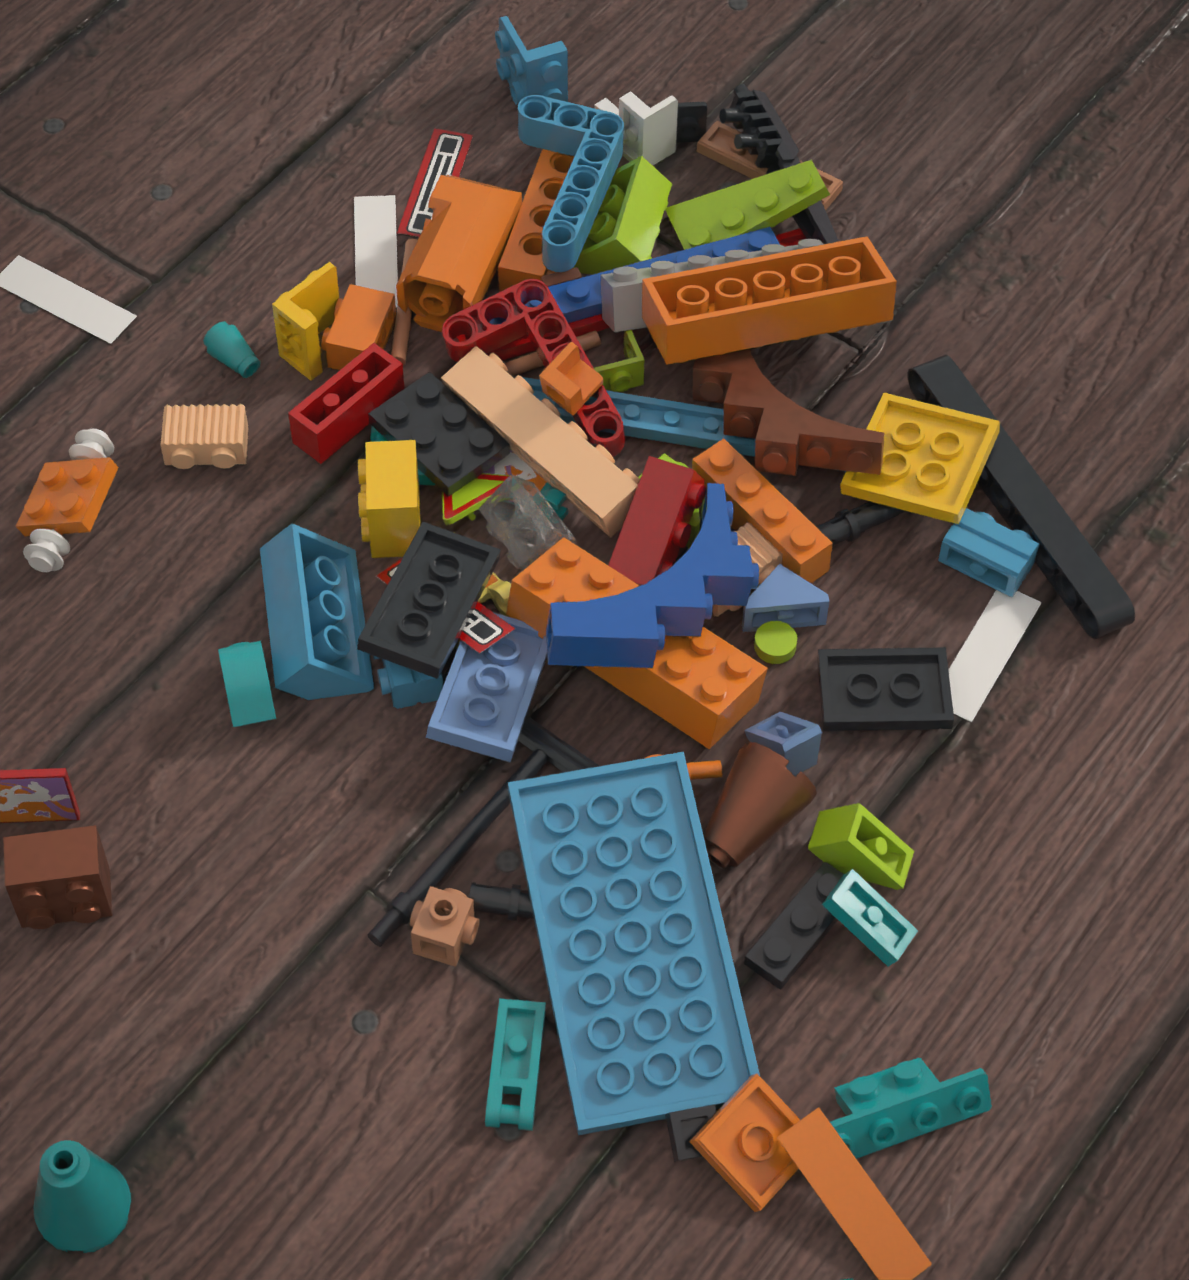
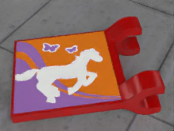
(37, 796)

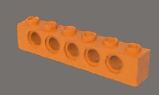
(524, 247)

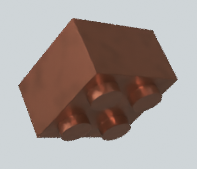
(57, 877)

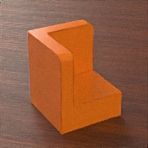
(570, 380)

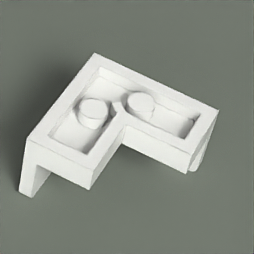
(646, 129)

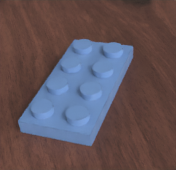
(490, 693)

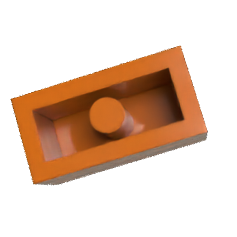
(359, 320)

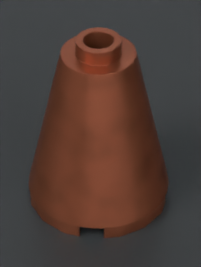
(754, 804)

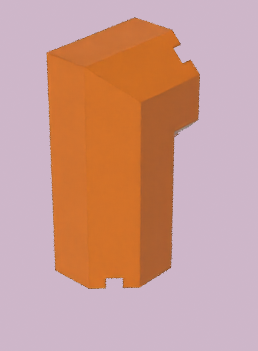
(457, 249)

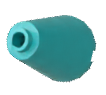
(79, 1198)

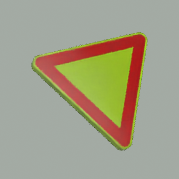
(470, 497)

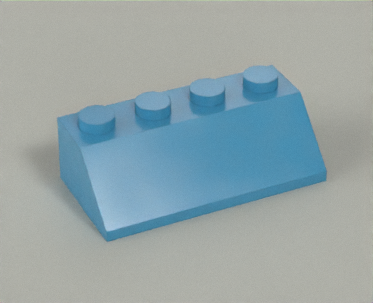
(314, 615)

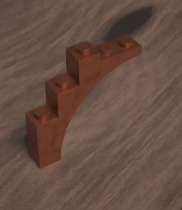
(782, 429)

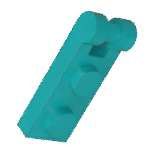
(515, 1063)

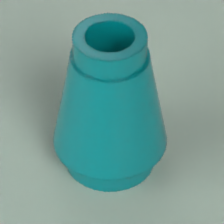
(230, 348)

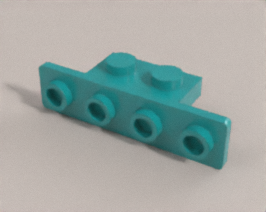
(905, 1104)

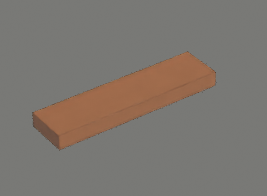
(719, 146)

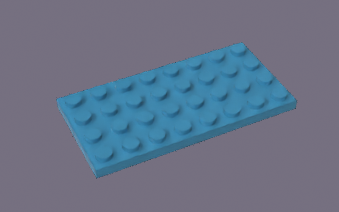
(632, 941)

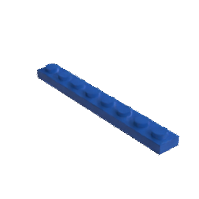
(582, 296)

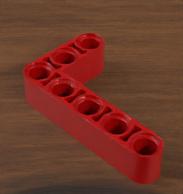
(533, 323)

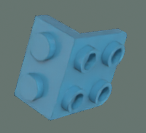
(533, 71)

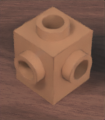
(443, 925)

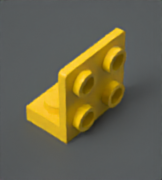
(302, 316)

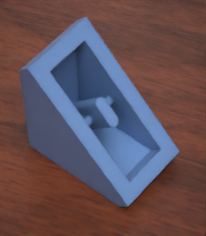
(785, 599)
(791, 738)

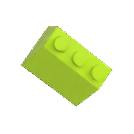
(626, 219)

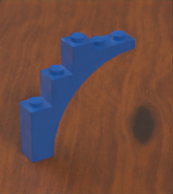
(633, 624)

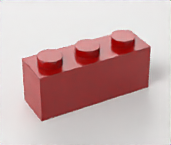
(342, 403)
(657, 520)

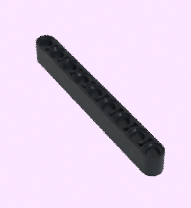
(1030, 506)

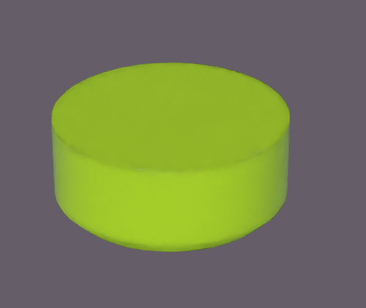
(775, 642)

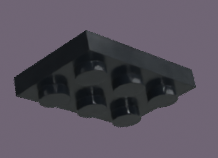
(448, 434)
(885, 689)

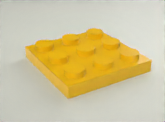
(928, 458)

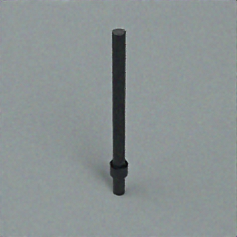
(402, 905)

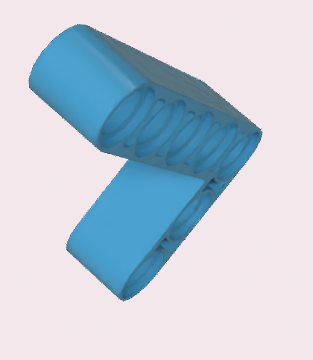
(597, 147)

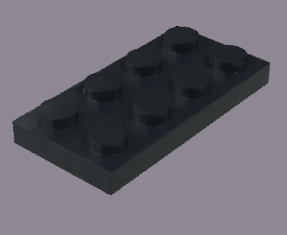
(429, 600)

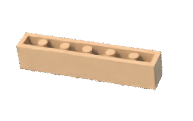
(544, 440)

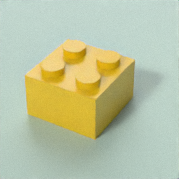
(389, 497)

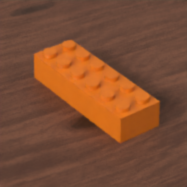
(767, 300)
(695, 680)

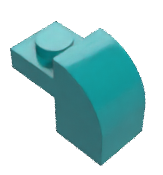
(246, 683)

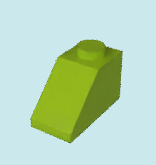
(858, 841)

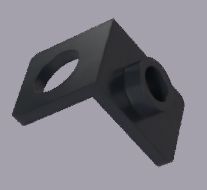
(691, 121)

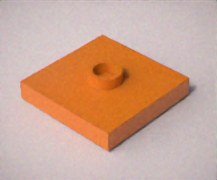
(744, 1142)

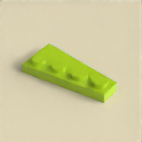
(747, 205)

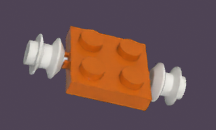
(67, 499)

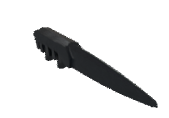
(770, 140)

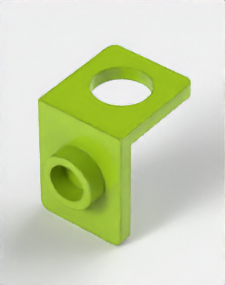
(625, 373)

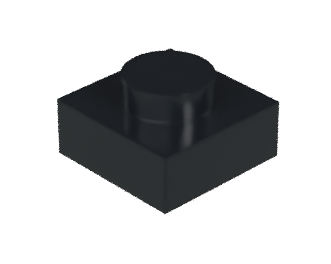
(683, 1127)

